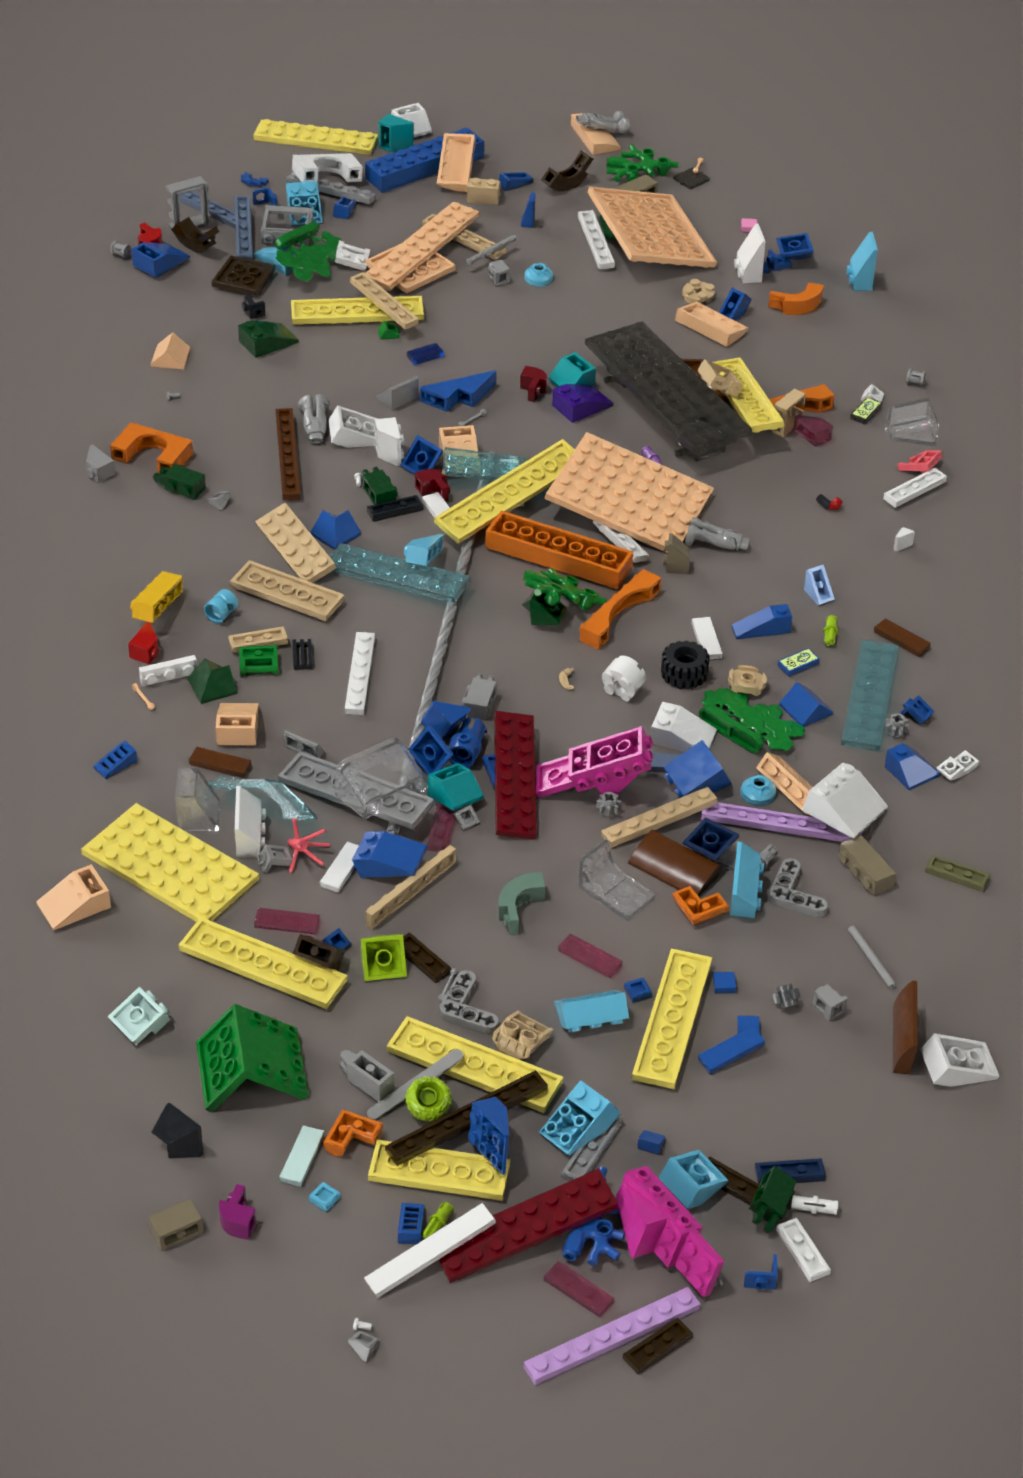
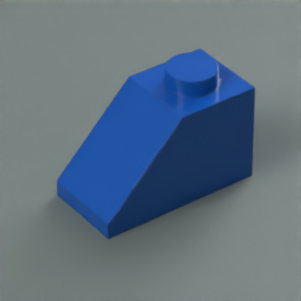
(735, 304)

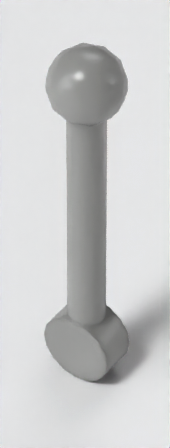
(482, 412)
(453, 972)

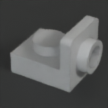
(274, 856)

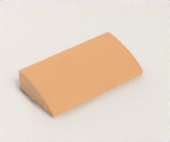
(596, 140)
(456, 161)
(710, 323)

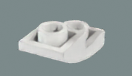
(959, 766)

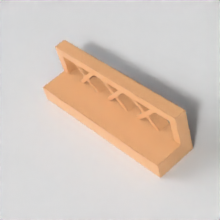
(785, 778)

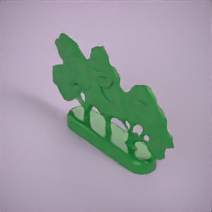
(307, 257)
(758, 717)

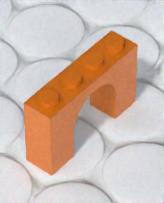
(138, 437)

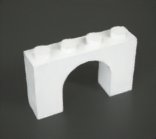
(307, 166)

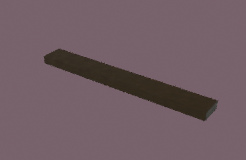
(459, 1120)

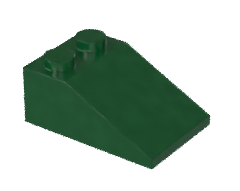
(264, 337)

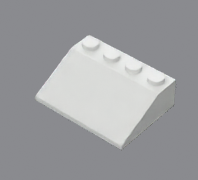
(845, 801)

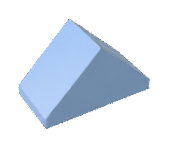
(818, 585)

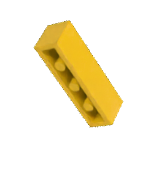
(157, 596)

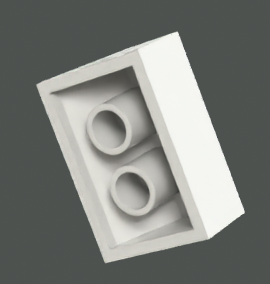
(249, 824)

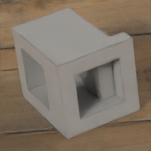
(499, 272)
(829, 1002)

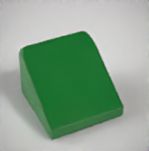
(388, 331)

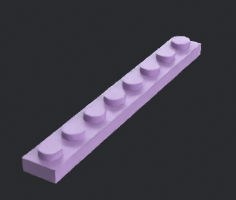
(773, 821)
(611, 1335)

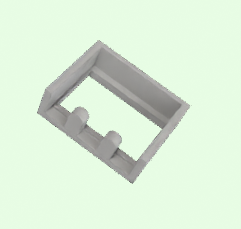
(184, 187)
(270, 235)

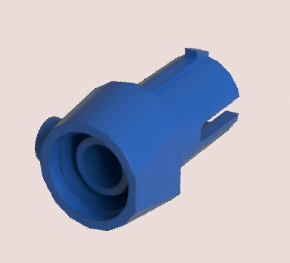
(467, 743)

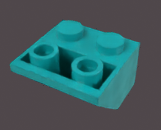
(395, 133)
(573, 370)
(454, 787)

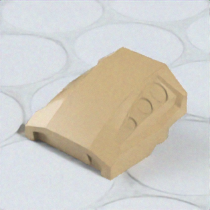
(520, 1035)

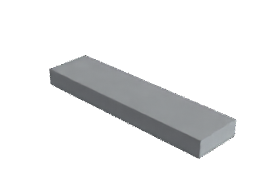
(588, 1155)

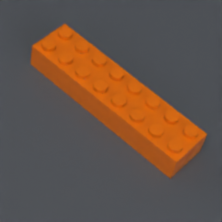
(559, 549)

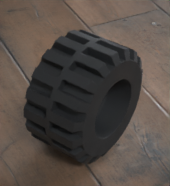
(685, 664)

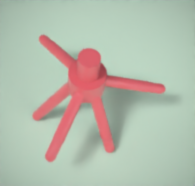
(301, 844)

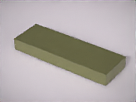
(957, 873)

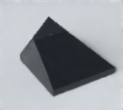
(179, 1133)

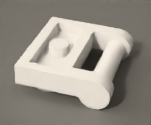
(351, 256)

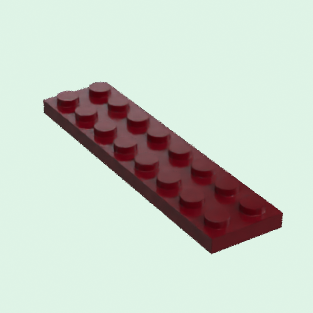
(514, 775)
(532, 1224)

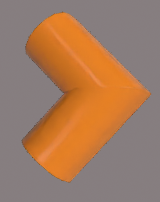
(698, 909)
(351, 1126)

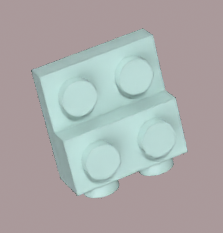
(140, 1015)

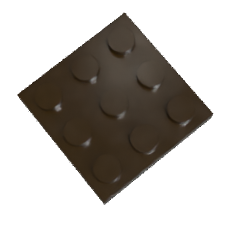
(243, 275)

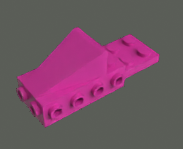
(601, 764)
(662, 1225)

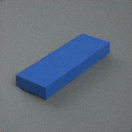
(731, 1049)

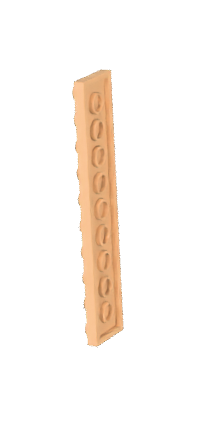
(422, 245)

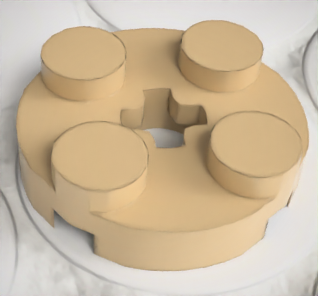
(698, 292)
(747, 680)

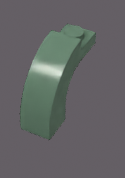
(519, 891)

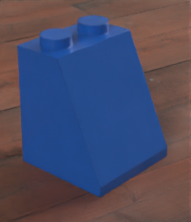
(695, 771)

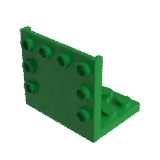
(251, 1048)

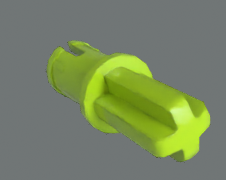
(830, 630)
(439, 1219)

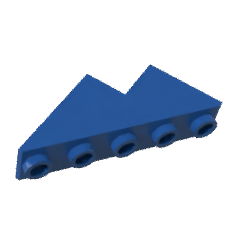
(463, 390)

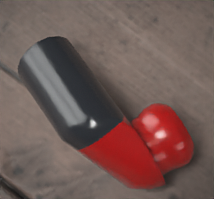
(827, 504)

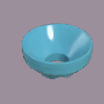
(539, 275)
(756, 794)

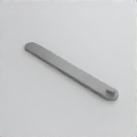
(397, 1096)

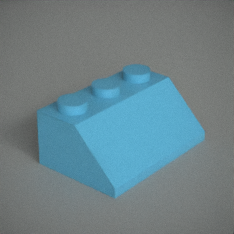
(746, 882)
(592, 1010)

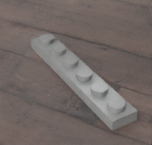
(338, 189)

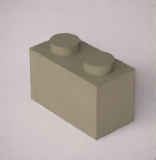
(175, 1224)

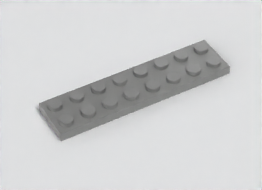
(318, 778)

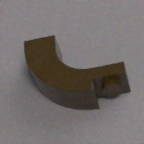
(571, 176)
(192, 238)

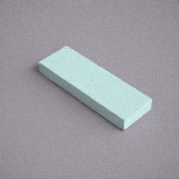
(302, 1156)

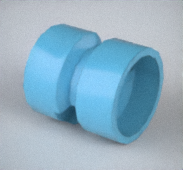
(221, 606)

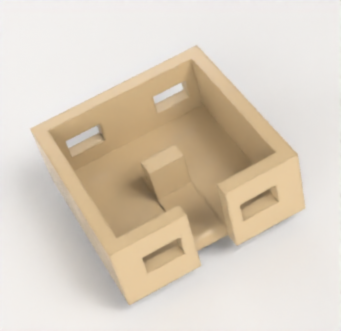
(727, 383)
(787, 410)

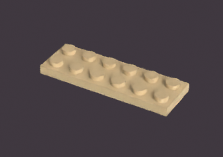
(295, 544)
(287, 590)

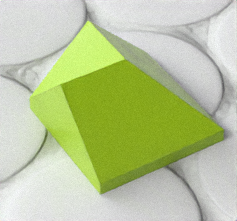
(383, 957)

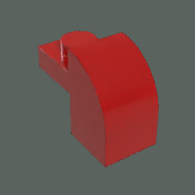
(149, 235)

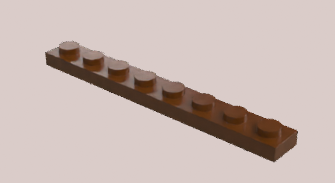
(287, 454)

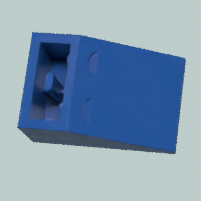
(157, 257)
(490, 1131)

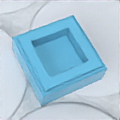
(324, 1196)

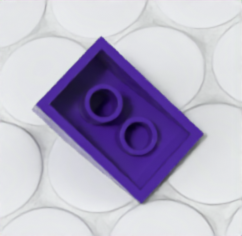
(579, 401)

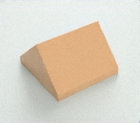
(171, 353)

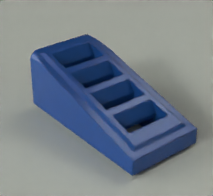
(514, 179)
(344, 207)
(529, 213)
(125, 751)
(410, 1236)

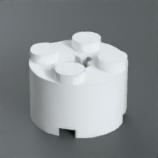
(623, 677)

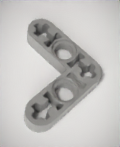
(786, 891)
(455, 1005)

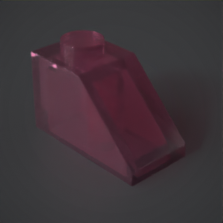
(813, 429)

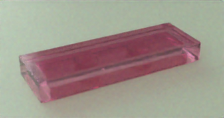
(441, 828)
(286, 921)
(590, 955)
(579, 1289)

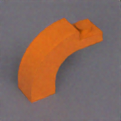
(797, 303)

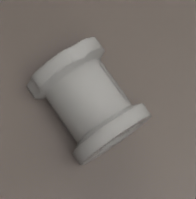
(125, 254)
(916, 377)

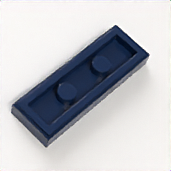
(801, 1170)

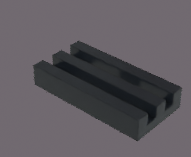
(302, 644)

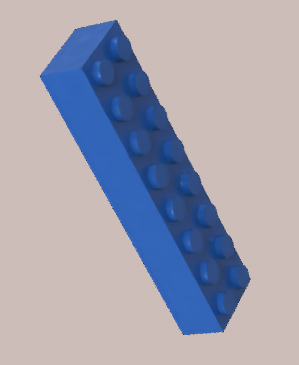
(412, 163)

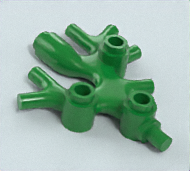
(622, 166)
(557, 586)

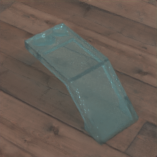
(291, 805)

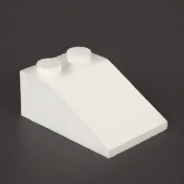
(751, 257)
(351, 428)
(679, 728)
(958, 1061)

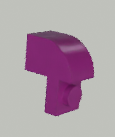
(236, 1217)

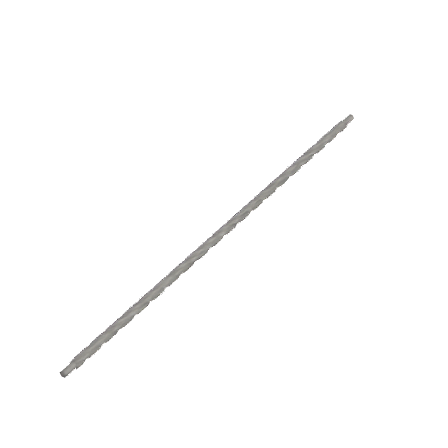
(440, 649)

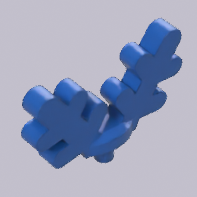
(248, 179)

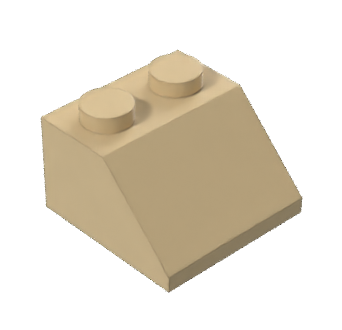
(483, 191)

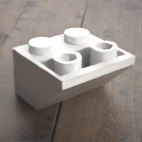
(416, 114)
(389, 441)

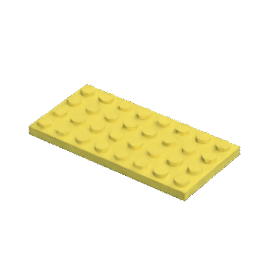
(170, 864)

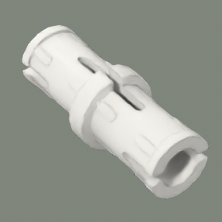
(830, 1206)

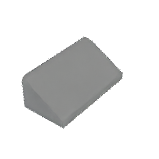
(302, 745)

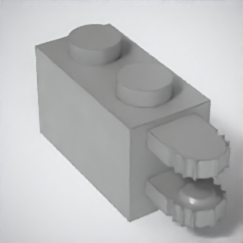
(480, 696)
(367, 1074)

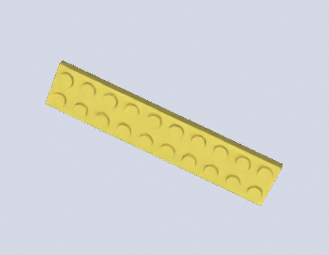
(504, 493)

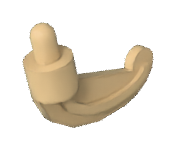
(564, 680)

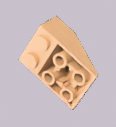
(458, 437)
(237, 723)
(75, 898)

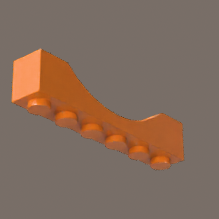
(816, 399)
(640, 589)

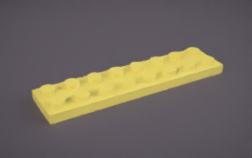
(316, 137)
(348, 310)
(751, 401)
(263, 963)
(672, 1019)
(479, 1065)

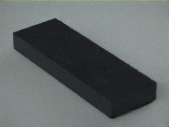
(394, 508)

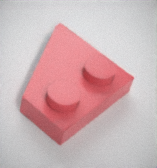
(922, 462)

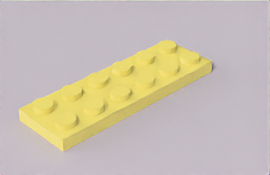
(441, 1171)

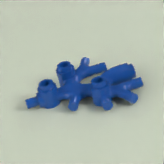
(600, 1231)

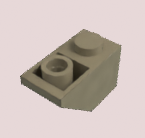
(677, 555)

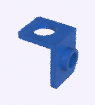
(268, 196)
(762, 1280)

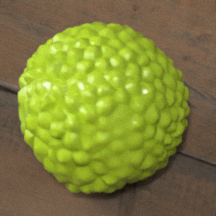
(428, 1098)

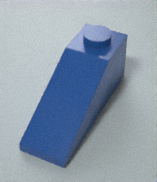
(766, 622)

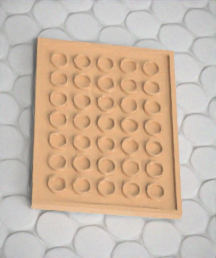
(651, 227)
(628, 492)

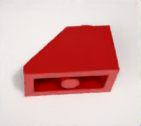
(144, 645)

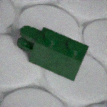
(181, 481)
(378, 486)
(772, 1197)

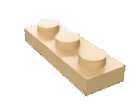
(266, 637)

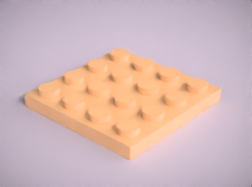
(429, 271)

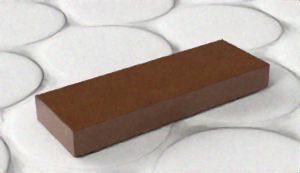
(902, 637)
(220, 762)

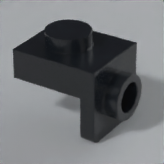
(253, 309)

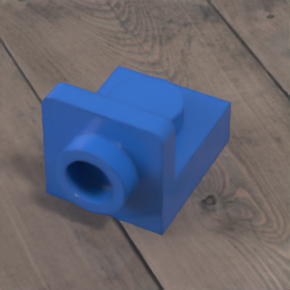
(776, 262)
(918, 709)

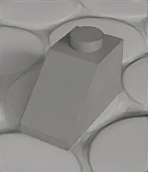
(99, 464)

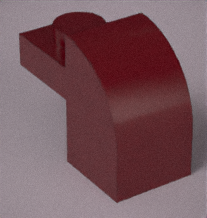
(534, 381)
(432, 481)

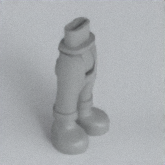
(595, 121)
(314, 426)
(715, 535)

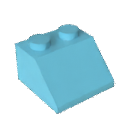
(692, 1178)

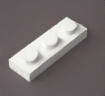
(167, 670)

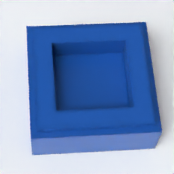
(724, 982)
(637, 990)
(745, 1022)

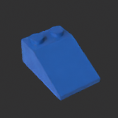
(387, 855)

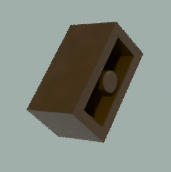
(319, 952)

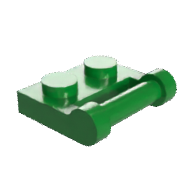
(258, 655)

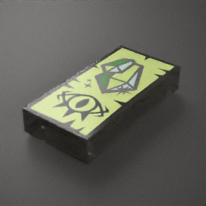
(866, 410)

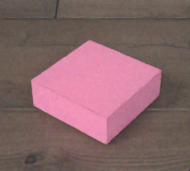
(747, 224)

